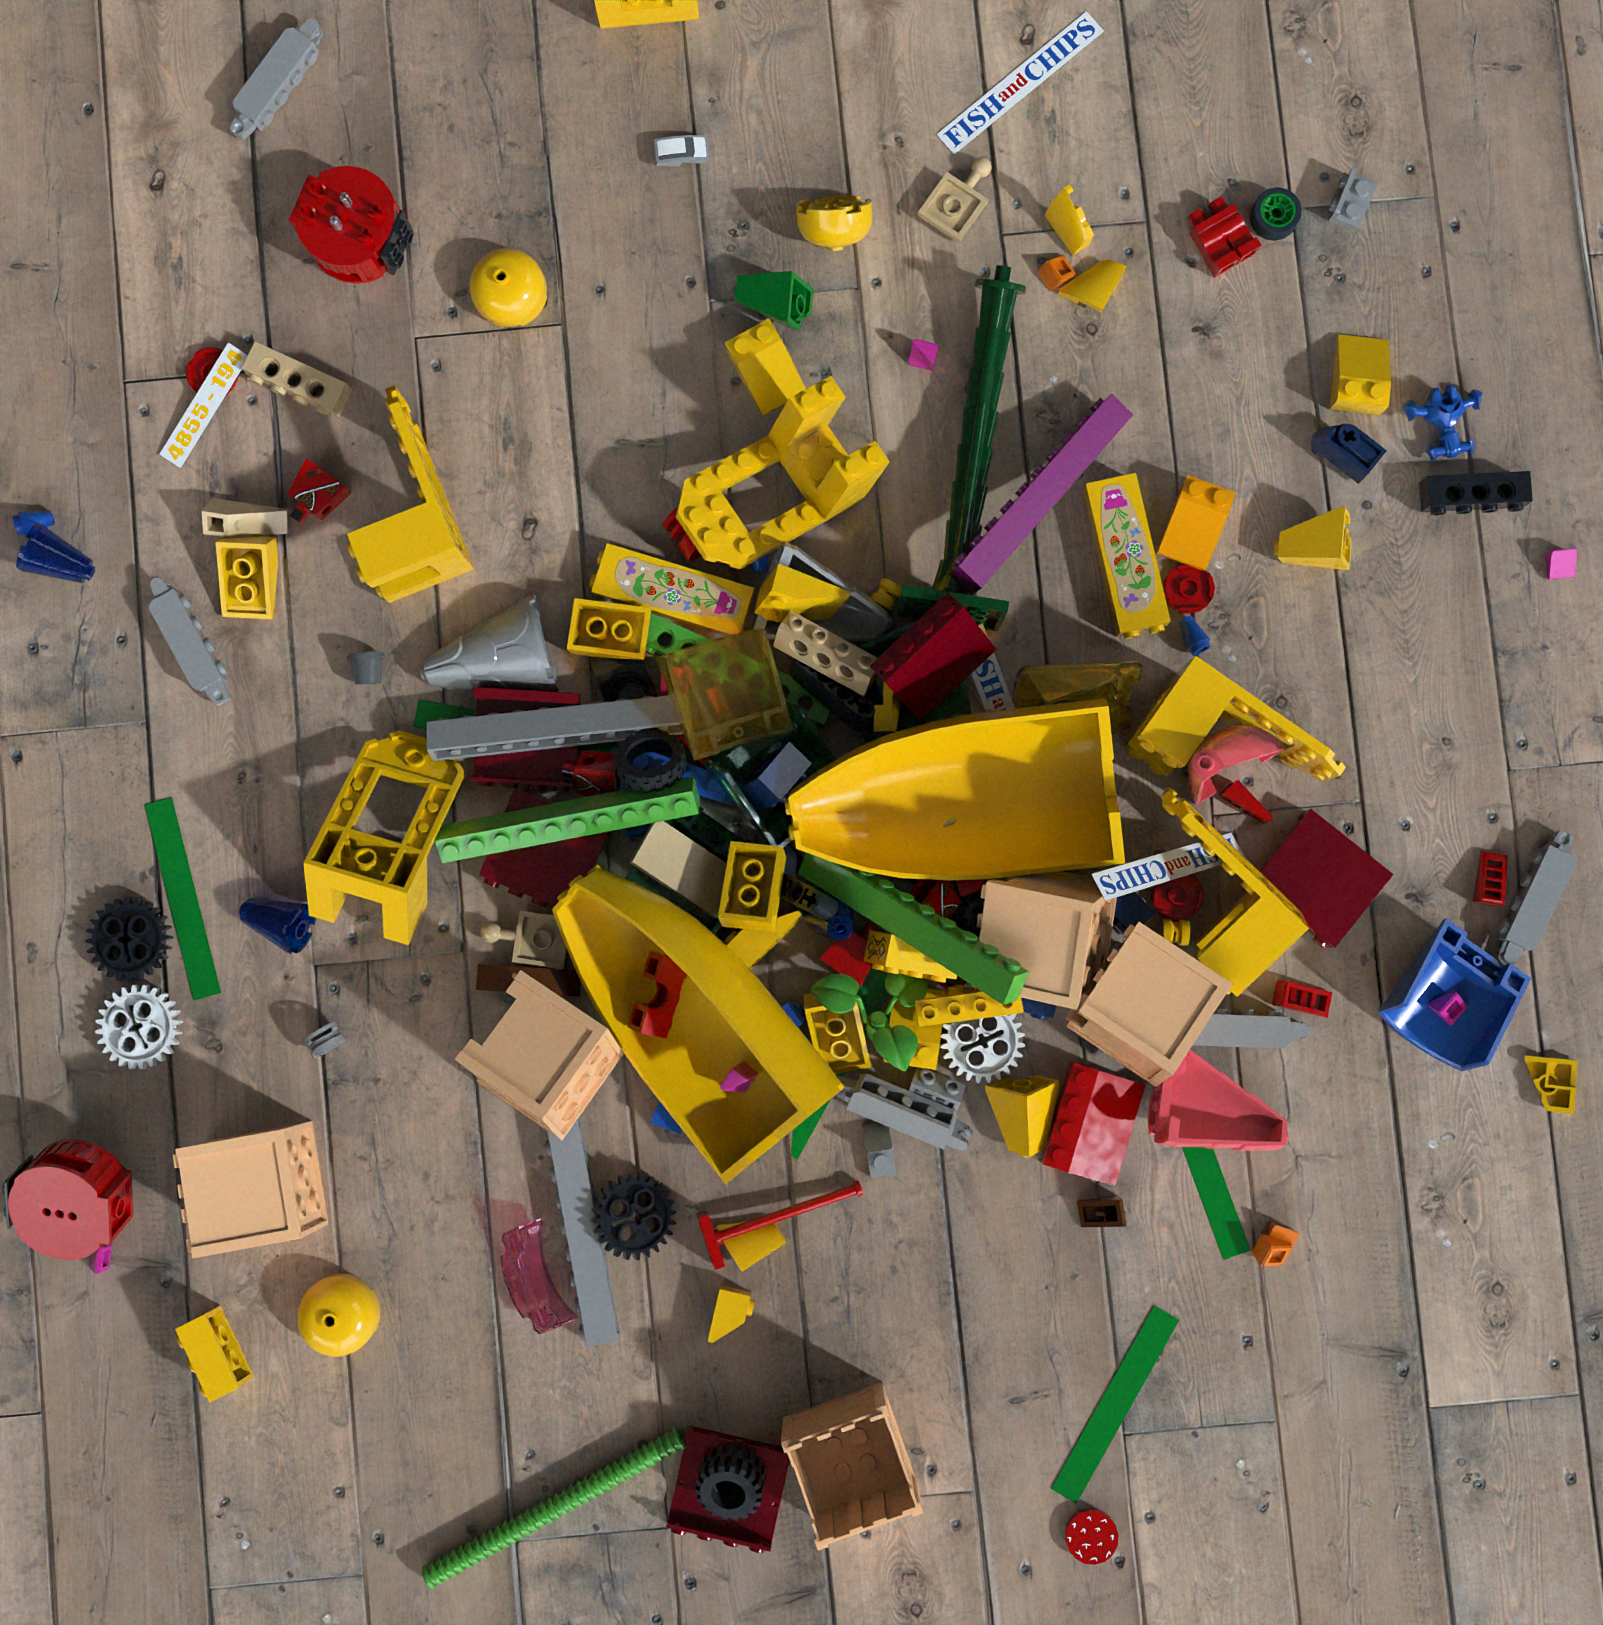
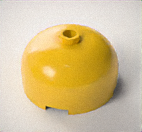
(834, 224)
(515, 297)
(352, 1311)

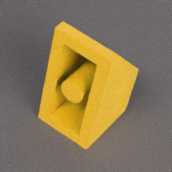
(730, 1311)

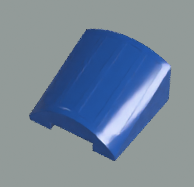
(1485, 984)

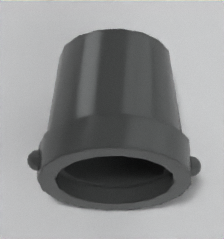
(366, 667)

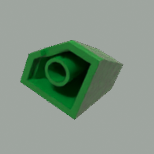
(776, 296)

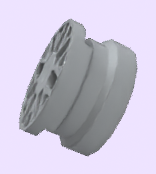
(324, 1043)

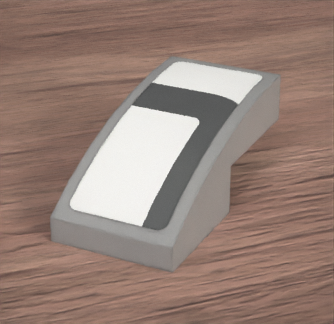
(681, 149)

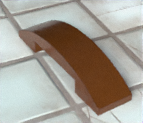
(500, 978)

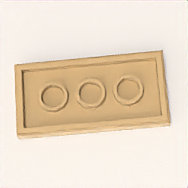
(681, 866)

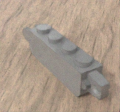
(275, 78)
(188, 642)
(1537, 898)
(1250, 1030)
(905, 1112)

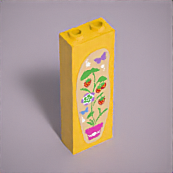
(1126, 556)
(672, 591)

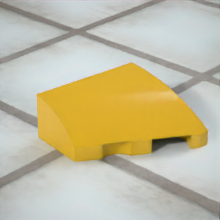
(1069, 222)
(1094, 285)
(887, 715)
(1554, 1081)
(754, 1245)

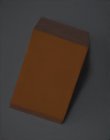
(1102, 1212)

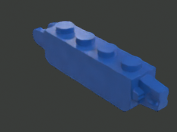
(706, 784)

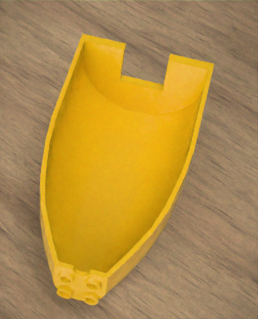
(1021, 782)
(717, 1024)

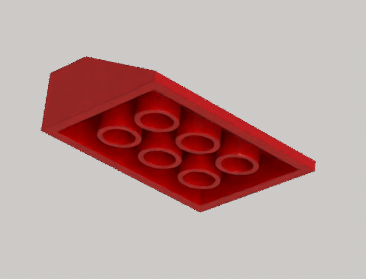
(1092, 1123)

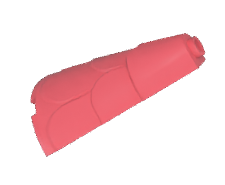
(1225, 749)
(1211, 1112)

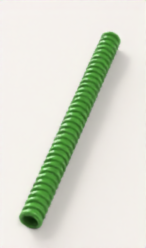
(552, 1508)

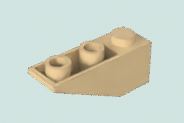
(242, 519)

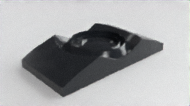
(622, 678)

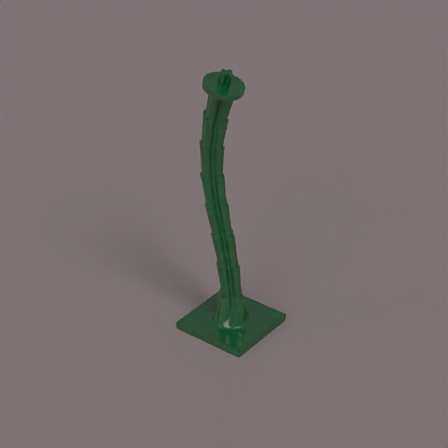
(974, 456)

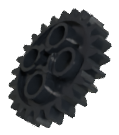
(105, 940)
(640, 1239)

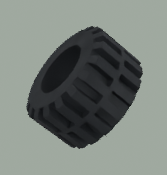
(727, 1498)

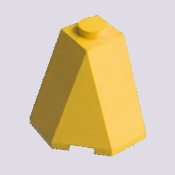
(1318, 541)
(1024, 1111)

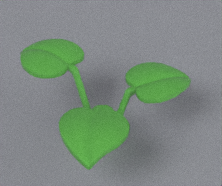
(894, 1044)

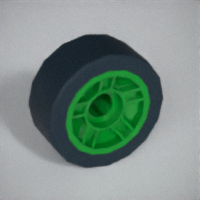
(1284, 204)

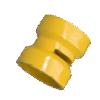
(887, 594)
(1175, 931)

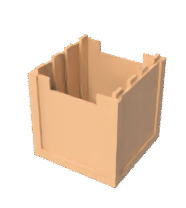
(1053, 928)
(1148, 1004)
(543, 1056)
(251, 1189)
(851, 1464)

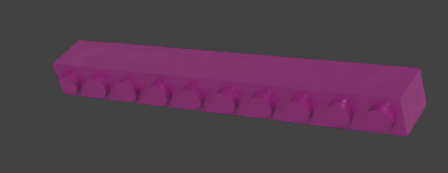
(1040, 495)

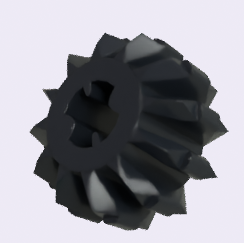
(968, 912)

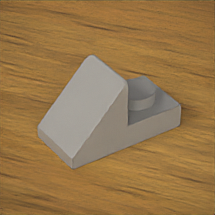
(879, 1149)

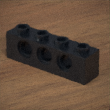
(1514, 484)

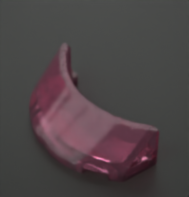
(529, 1279)

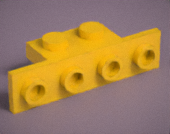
(962, 1005)

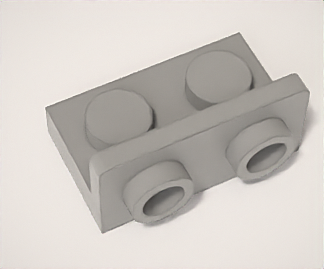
(1353, 201)
(937, 1088)

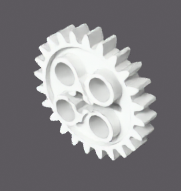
(117, 1036)
(991, 1063)

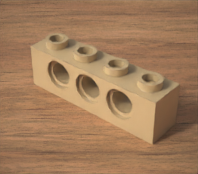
(263, 359)
(826, 652)

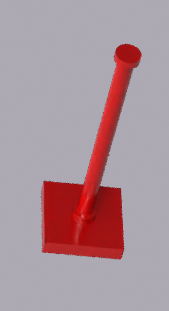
(714, 1238)

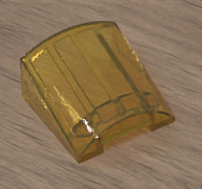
(1080, 683)
(726, 692)

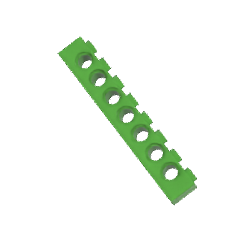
(683, 637)

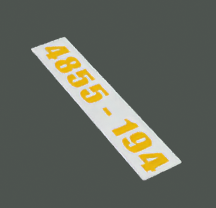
(204, 405)

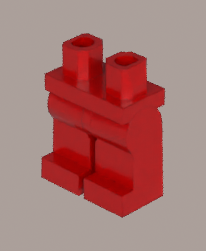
(1222, 237)

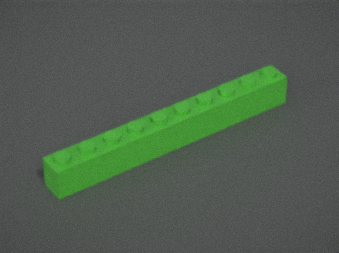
(566, 820)
(920, 927)

